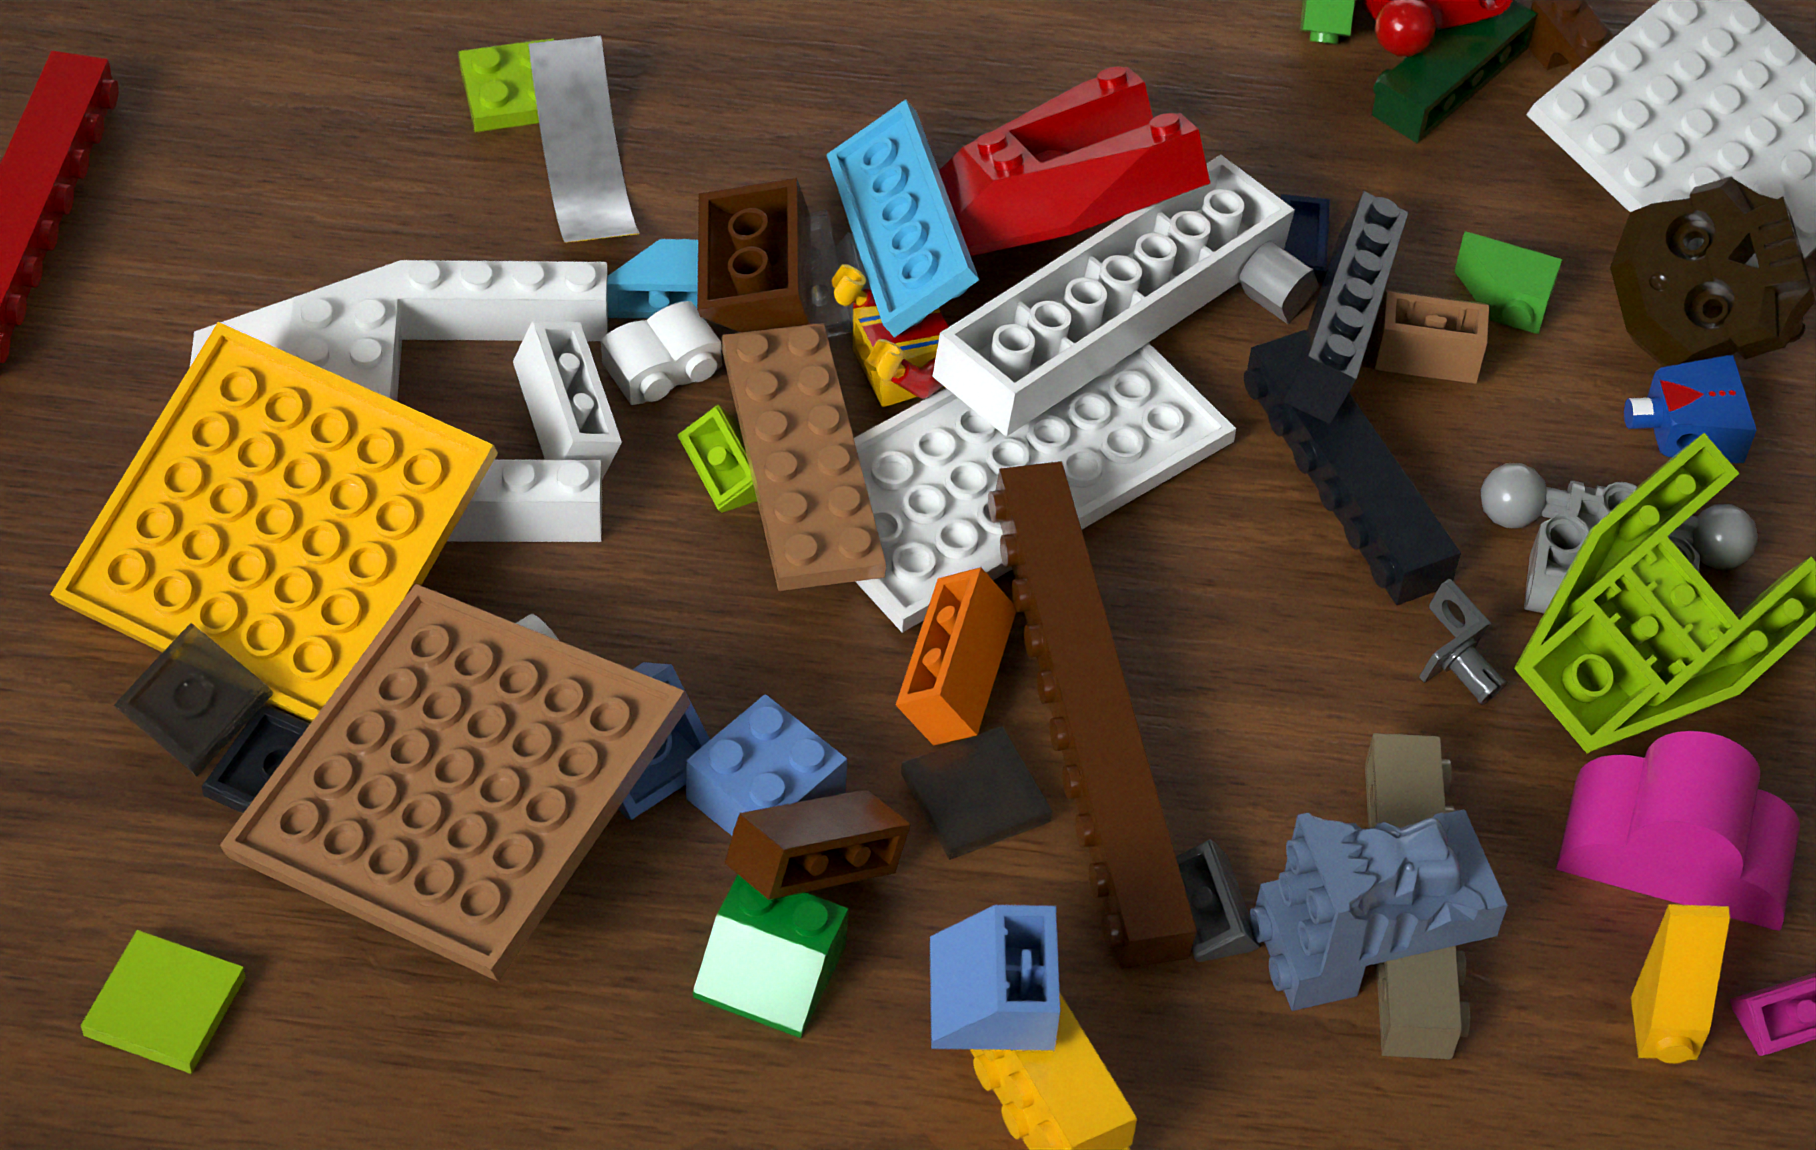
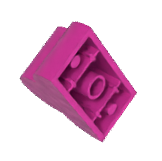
(1684, 827)

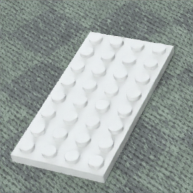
(940, 459)

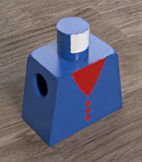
(1694, 401)

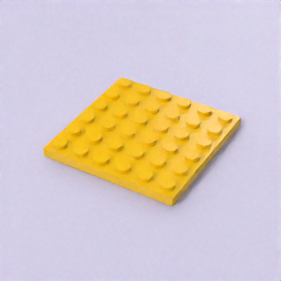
(275, 518)

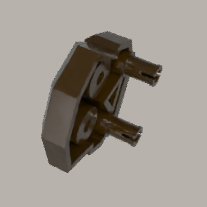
(1670, 288)

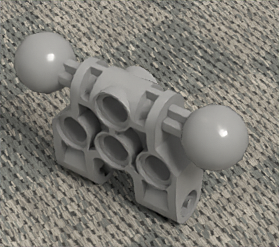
(1518, 496)

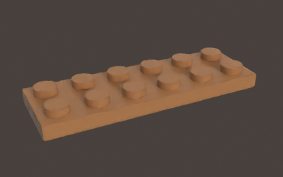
(802, 457)

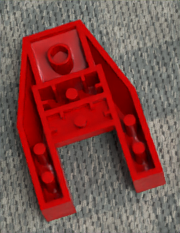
(1072, 165)

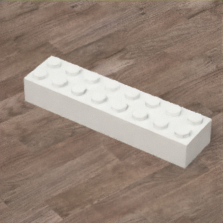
(1107, 297)

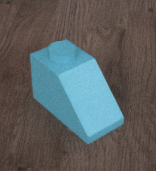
(654, 279)

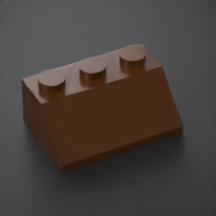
(755, 257)

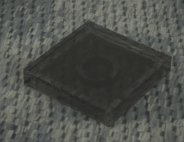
(193, 699)
(976, 792)

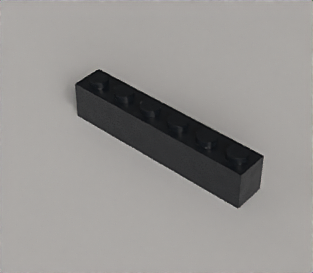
(1346, 308)
(1356, 480)

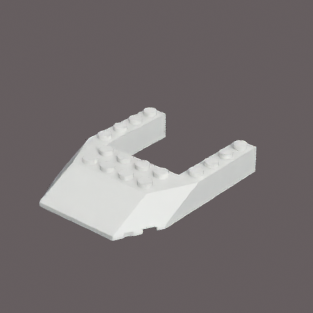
(359, 332)

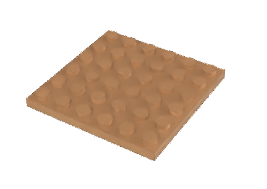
(456, 779)

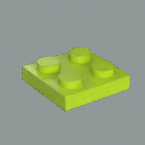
(500, 86)

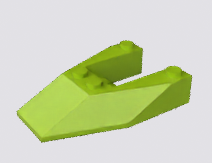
(1640, 629)

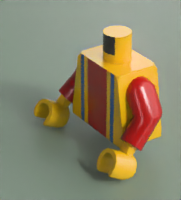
(897, 365)

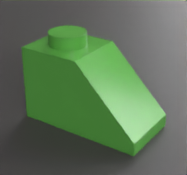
(1327, 19)
(1508, 279)

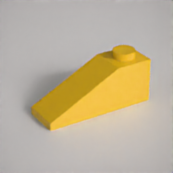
(1680, 983)

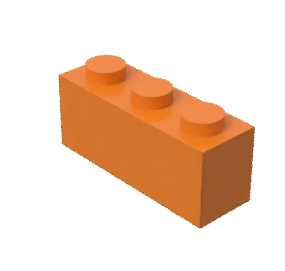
(956, 656)

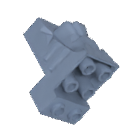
(1371, 899)

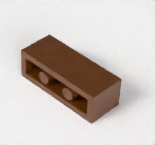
(817, 843)

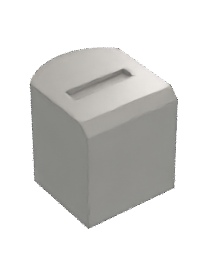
(1278, 281)

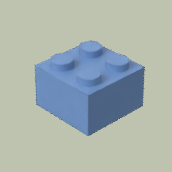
(762, 763)

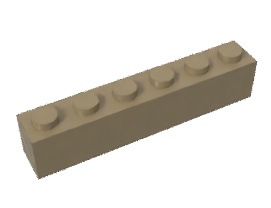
(1417, 992)

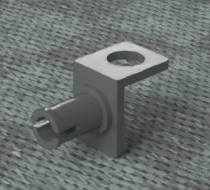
(1461, 652)

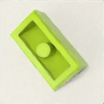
(720, 458)

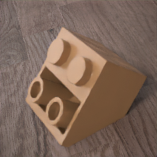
(1431, 336)

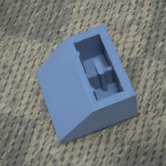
(996, 980)

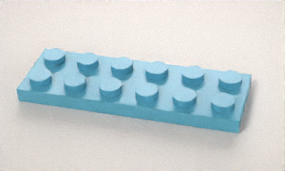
(901, 219)

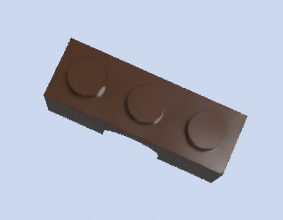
(1566, 33)

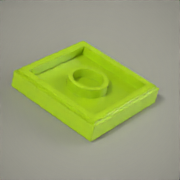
(163, 1001)

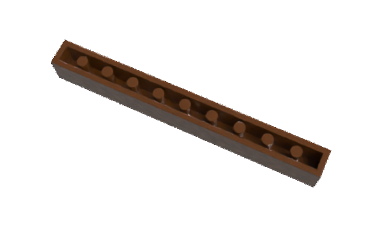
(1092, 718)

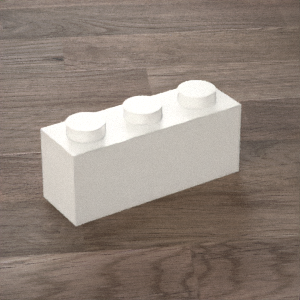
(565, 394)

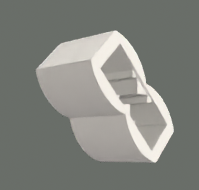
(661, 352)

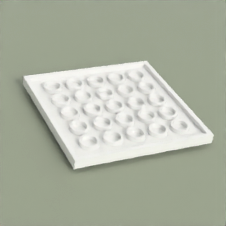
(1692, 101)

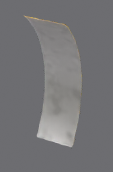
(580, 139)

